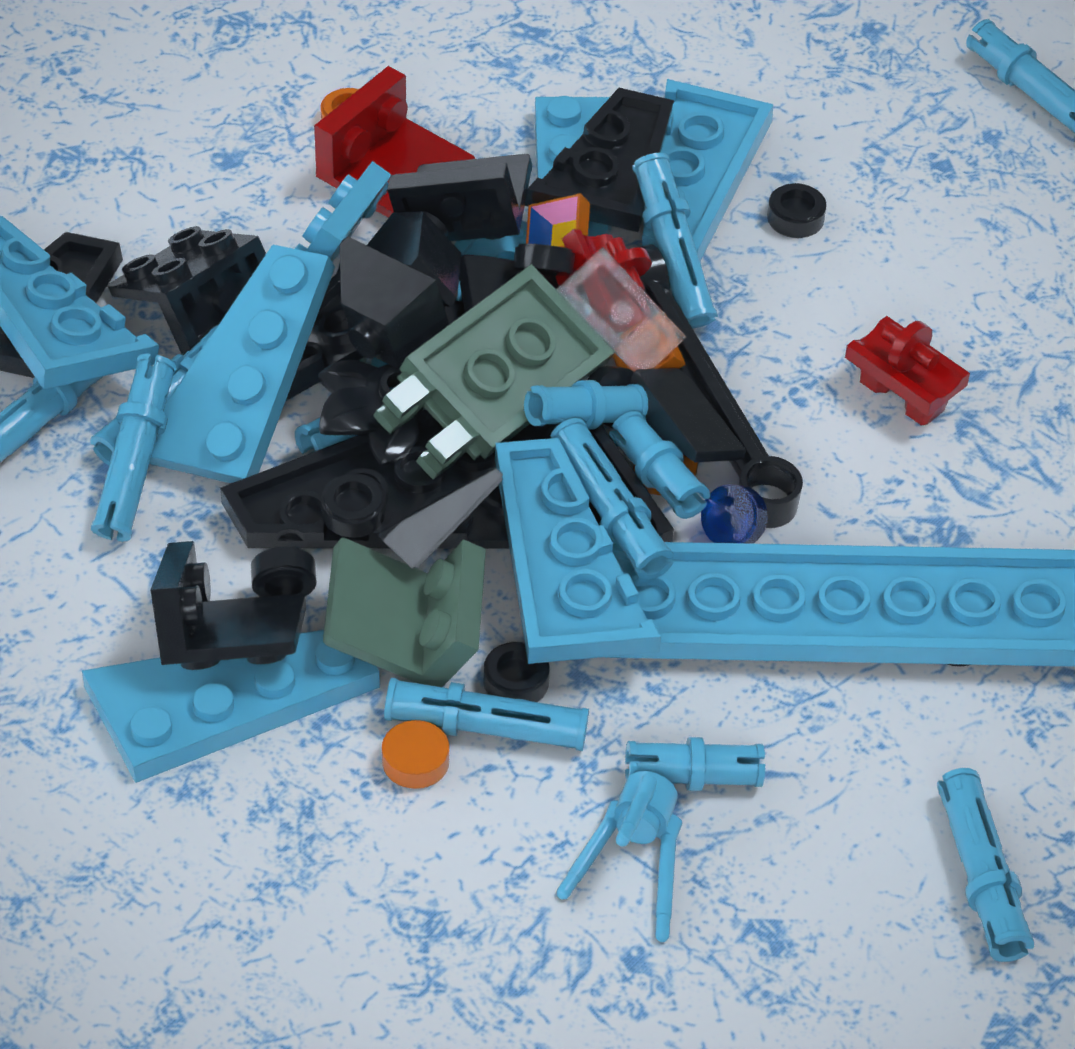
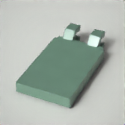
(486, 362)

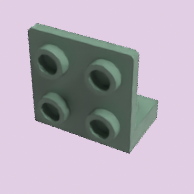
(405, 617)

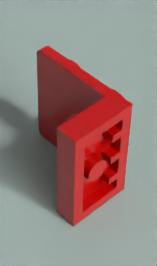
(375, 129)

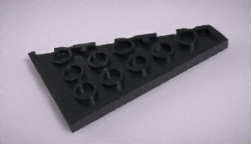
(285, 502)

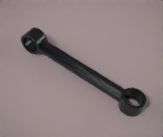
(757, 466)

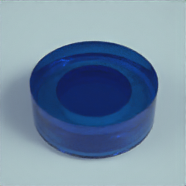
(734, 515)

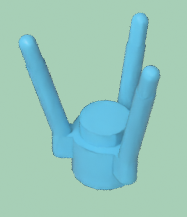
(640, 817)

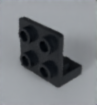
(468, 196)
(192, 279)
(205, 631)

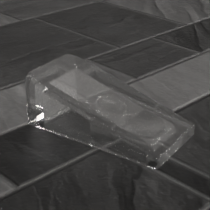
(620, 312)

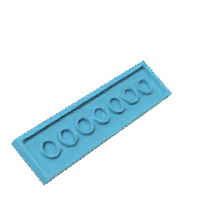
(862, 604)

